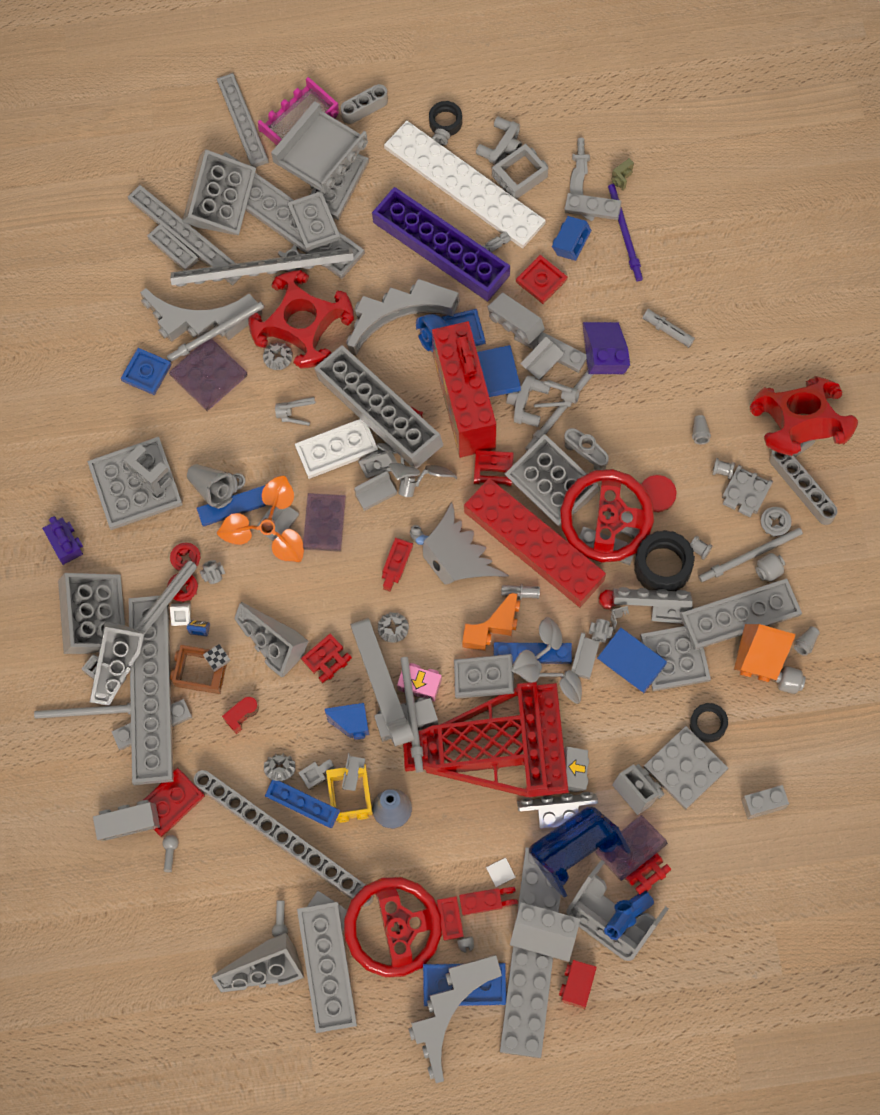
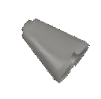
(212, 484)

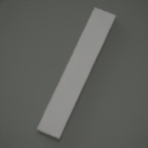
(242, 120)

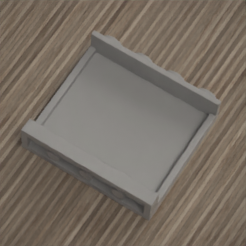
(318, 148)

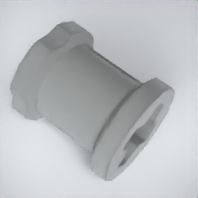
(723, 468)
(700, 547)

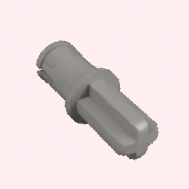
(521, 591)

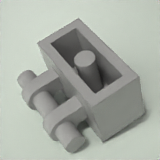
(637, 788)

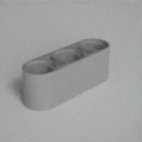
(372, 102)

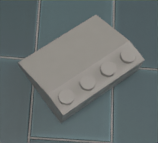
(219, 193)
(546, 476)
(85, 607)

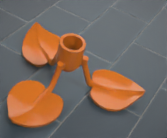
(288, 545)

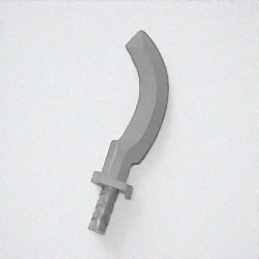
(579, 172)

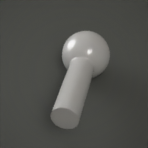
(170, 843)
(279, 928)

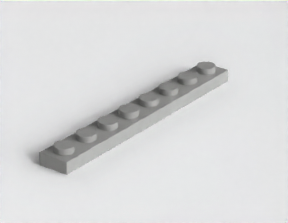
(182, 231)

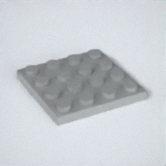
(122, 495)

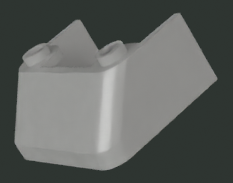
(597, 910)

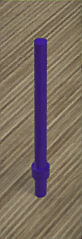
(634, 262)

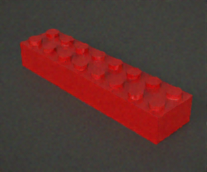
(534, 542)

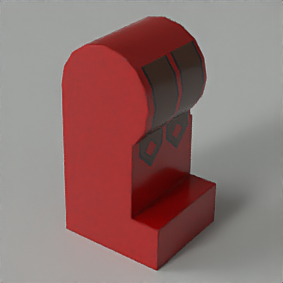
(240, 712)

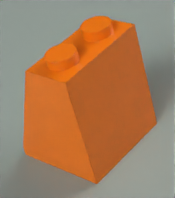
(763, 651)

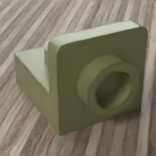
(622, 172)

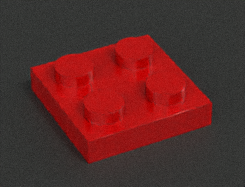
(541, 279)

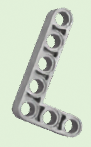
(812, 488)

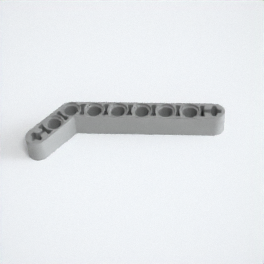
(381, 683)

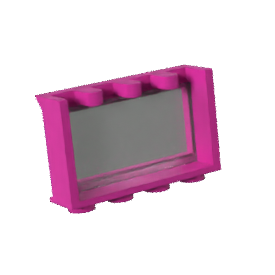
(290, 112)

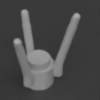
(569, 395)
(284, 410)

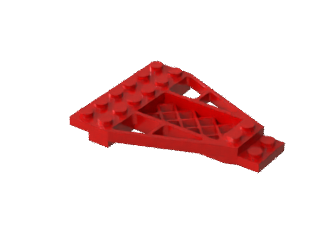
(541, 745)

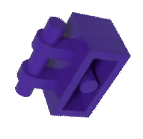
(61, 538)

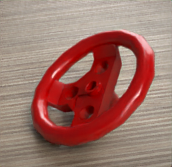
(641, 518)
(429, 918)

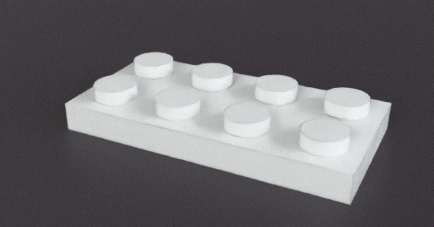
(336, 448)

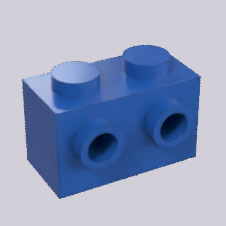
(571, 238)

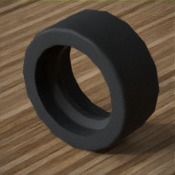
(446, 106)
(709, 707)

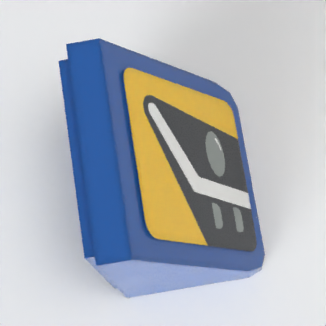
(198, 628)

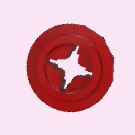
(184, 549)
(191, 589)

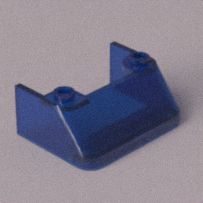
(574, 842)

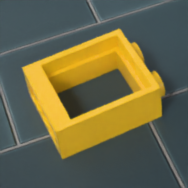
(337, 775)

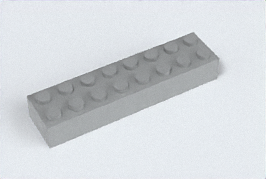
(379, 407)

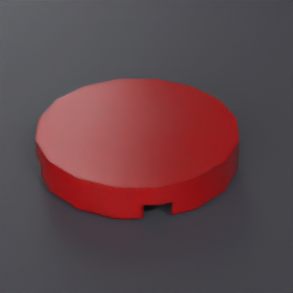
(661, 492)

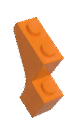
(500, 622)

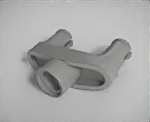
(507, 144)
(520, 399)
(595, 454)

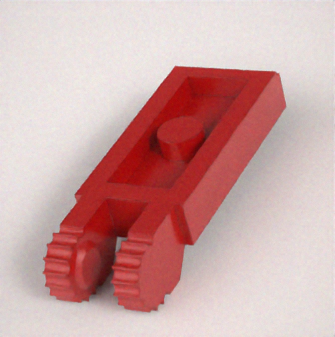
(486, 901)

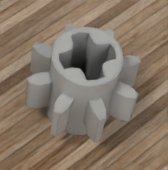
(212, 572)
(601, 630)

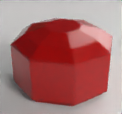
(606, 599)

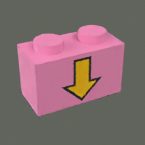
(424, 682)

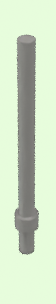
(185, 349)
(558, 412)
(718, 570)
(83, 711)
(416, 750)

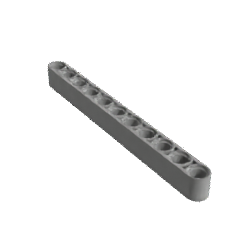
(274, 833)

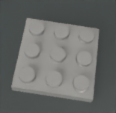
(683, 665)
(685, 767)

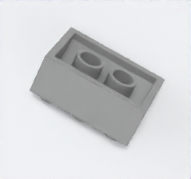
(545, 932)

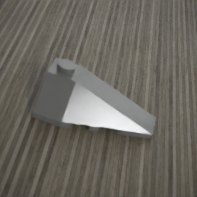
(276, 641)
(116, 656)
(266, 964)

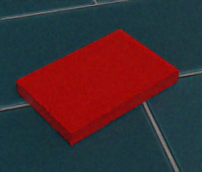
(174, 800)

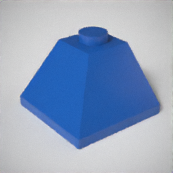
(349, 720)

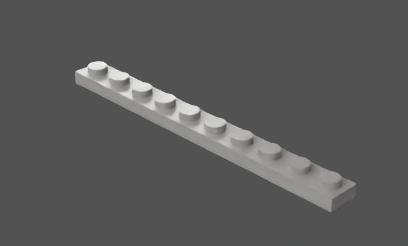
(254, 268)

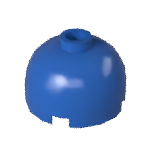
(426, 324)

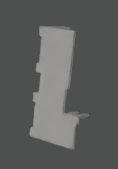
(617, 613)
(352, 777)

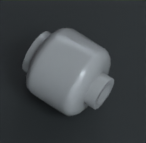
(770, 567)
(790, 680)

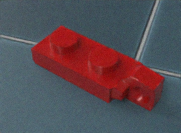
(396, 562)

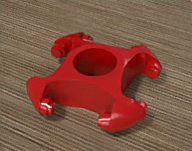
(295, 301)
(795, 429)

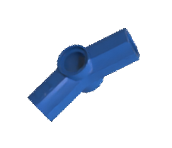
(626, 914)

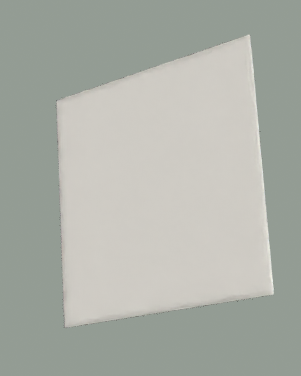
(500, 872)

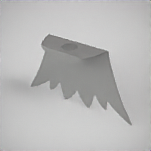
(455, 552)

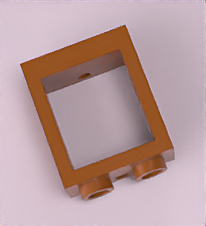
(176, 674)

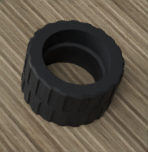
(664, 540)

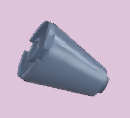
(392, 808)

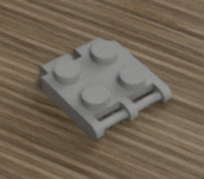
(746, 491)

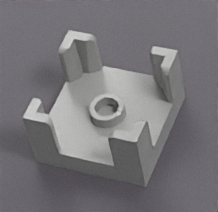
(148, 478)

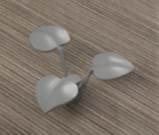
(406, 473)
(529, 667)

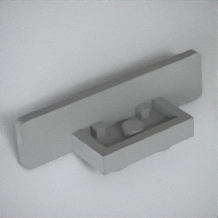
(556, 810)

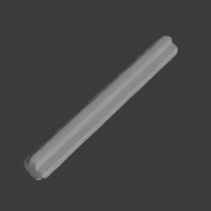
(166, 597)

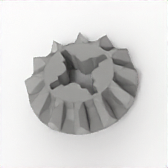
(278, 363)
(774, 513)
(387, 634)
(279, 773)

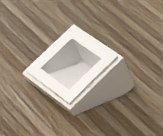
(180, 614)

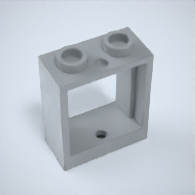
(508, 184)

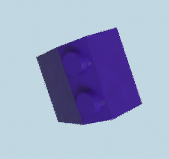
(605, 348)

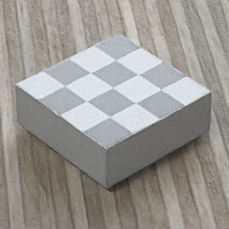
(216, 657)

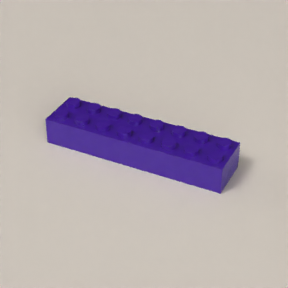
(441, 244)

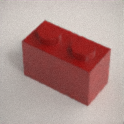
(578, 984)

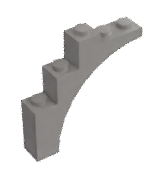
(423, 298)
(175, 320)
(431, 1030)

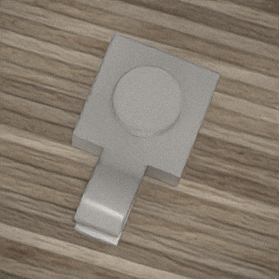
(314, 774)

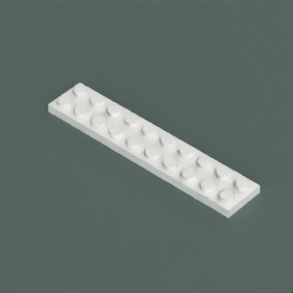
(464, 184)

